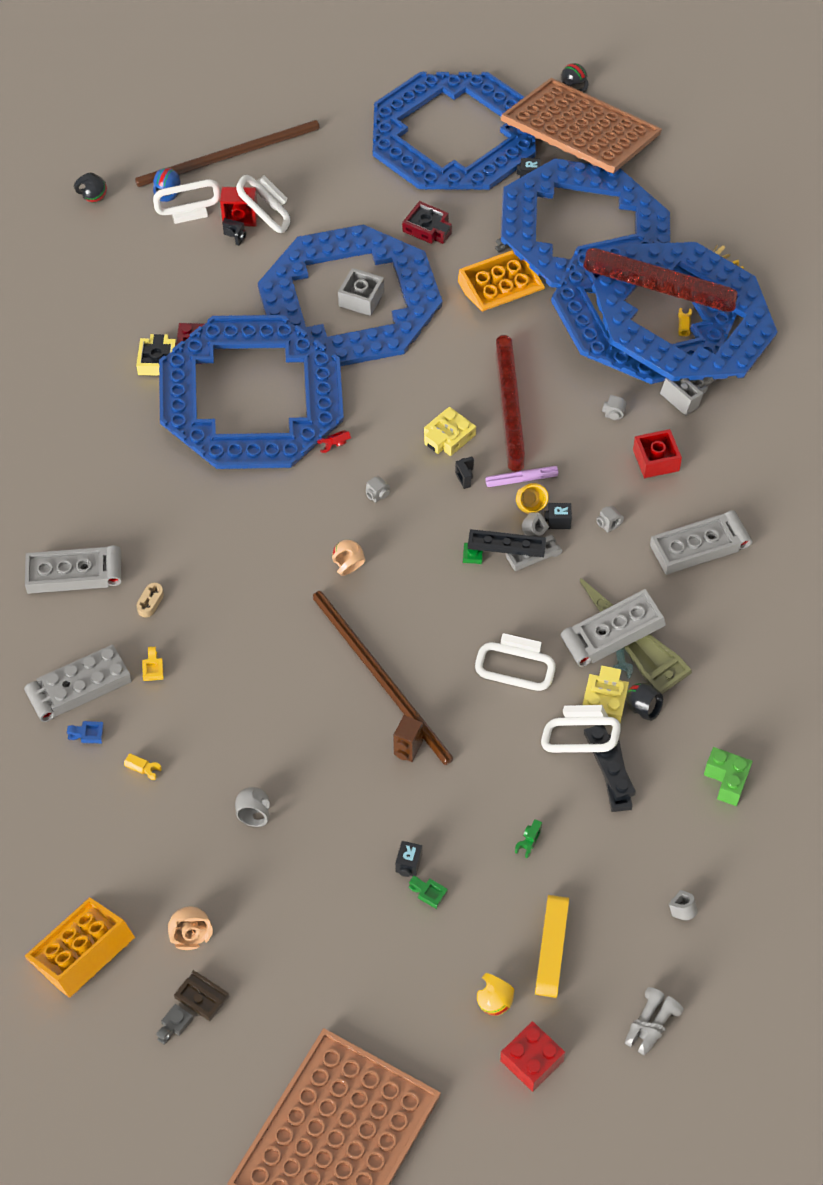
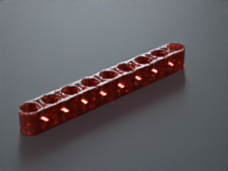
(660, 279)
(510, 403)

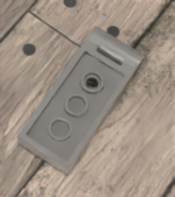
(700, 542)
(73, 569)
(613, 628)
(77, 683)

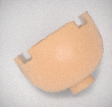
(189, 928)

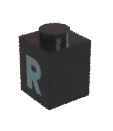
(528, 165)
(558, 515)
(408, 859)

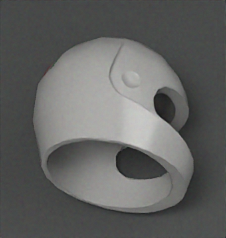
(250, 802)

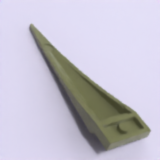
(652, 658)

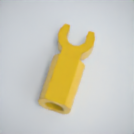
(684, 323)
(142, 765)

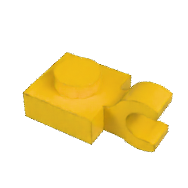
(152, 666)

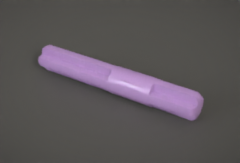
(521, 476)

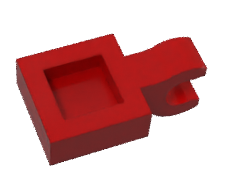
(337, 439)

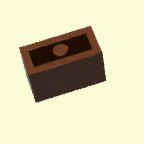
(408, 738)

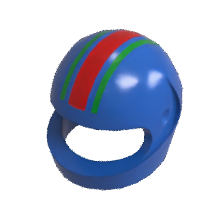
(164, 179)

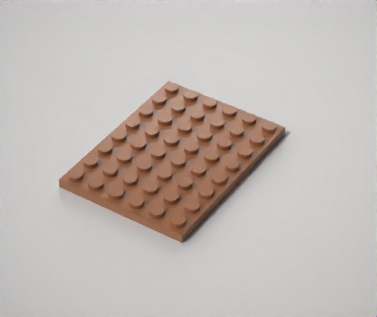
(581, 125)
(338, 1121)

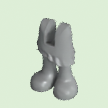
(652, 1031)

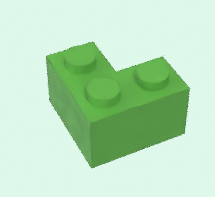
(731, 771)

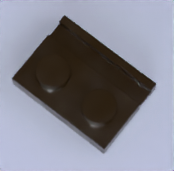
(201, 995)

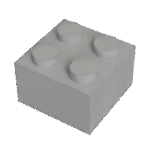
(361, 291)

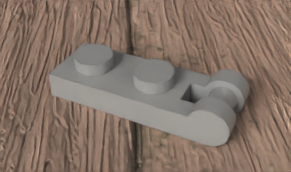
(522, 561)

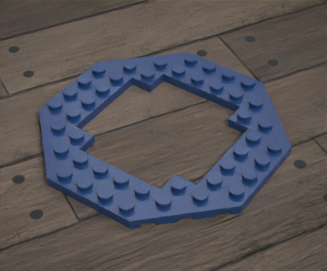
(421, 170)
(520, 210)
(590, 333)
(370, 344)
(734, 356)
(250, 450)

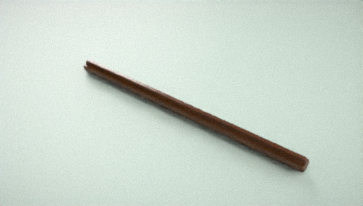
(234, 151)
(381, 676)

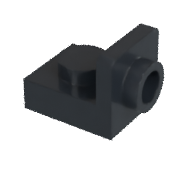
(234, 229)
(463, 471)

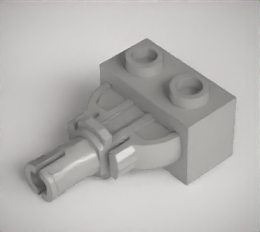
(685, 393)

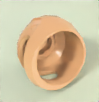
(348, 556)

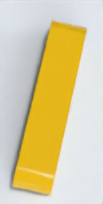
(552, 946)

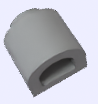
(614, 407)
(377, 489)
(609, 518)
(534, 524)
(683, 906)

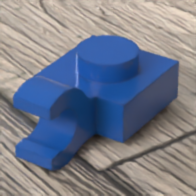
(89, 732)

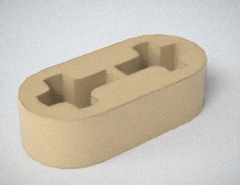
(153, 601)

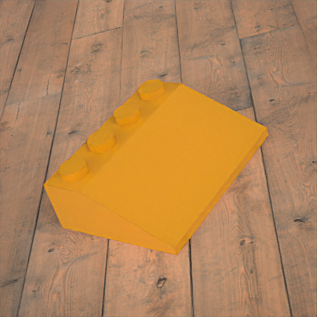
(498, 280)
(80, 946)

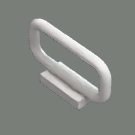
(271, 195)
(187, 211)
(519, 647)
(582, 716)

